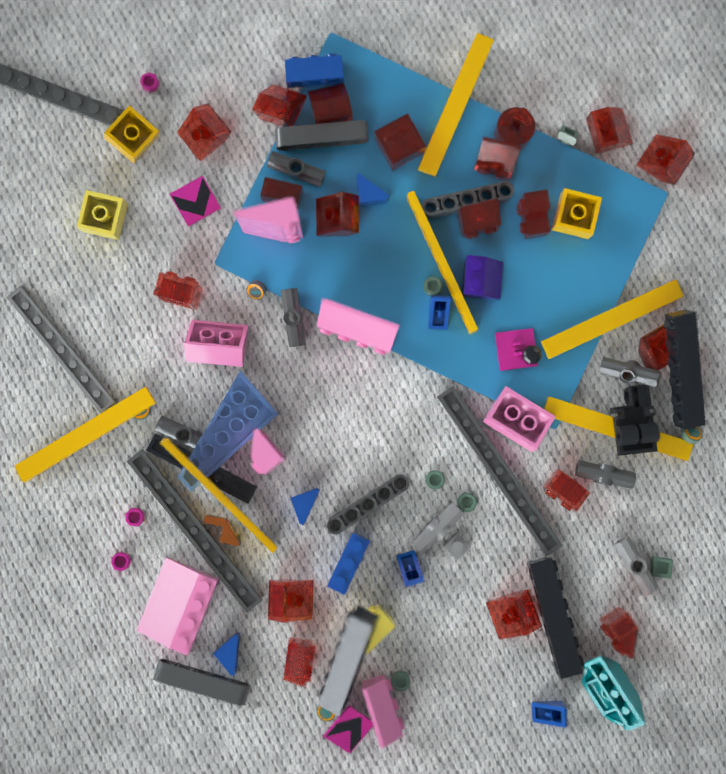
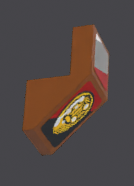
(228, 534)

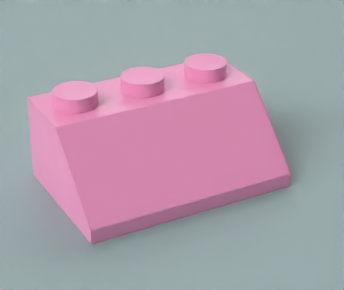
(216, 343)
(519, 419)
(265, 453)
(383, 710)

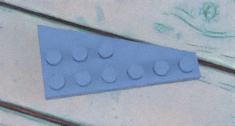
(229, 429)

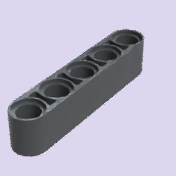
(321, 135)
(457, 199)
(358, 505)
(201, 682)

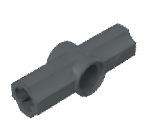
(285, 164)
(291, 303)
(630, 372)
(173, 429)
(605, 474)

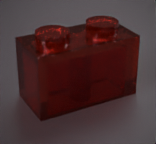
(277, 190)
(566, 490)

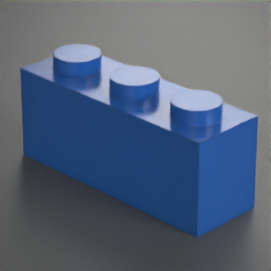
(314, 71)
(348, 563)

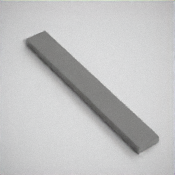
(61, 349)

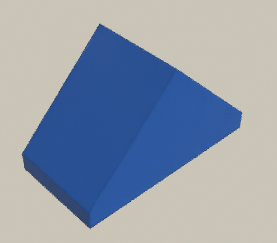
(369, 193)
(439, 312)
(303, 504)
(410, 568)
(228, 653)
(550, 713)

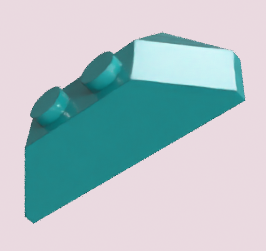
(613, 692)

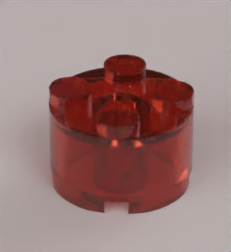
(519, 119)

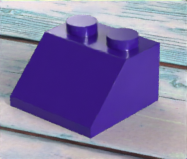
(482, 277)

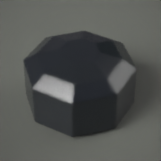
(531, 354)

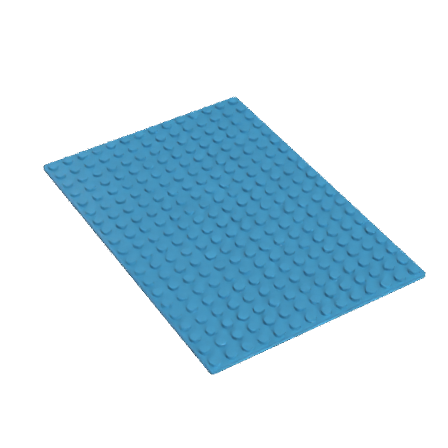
(382, 269)

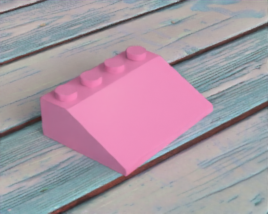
(272, 221)
(356, 326)
(178, 606)

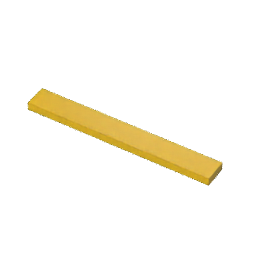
(455, 104)
(441, 263)
(612, 319)
(604, 425)
(85, 434)
(218, 494)

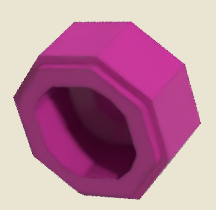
(149, 82)
(135, 517)
(121, 561)

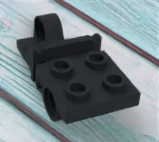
(635, 424)

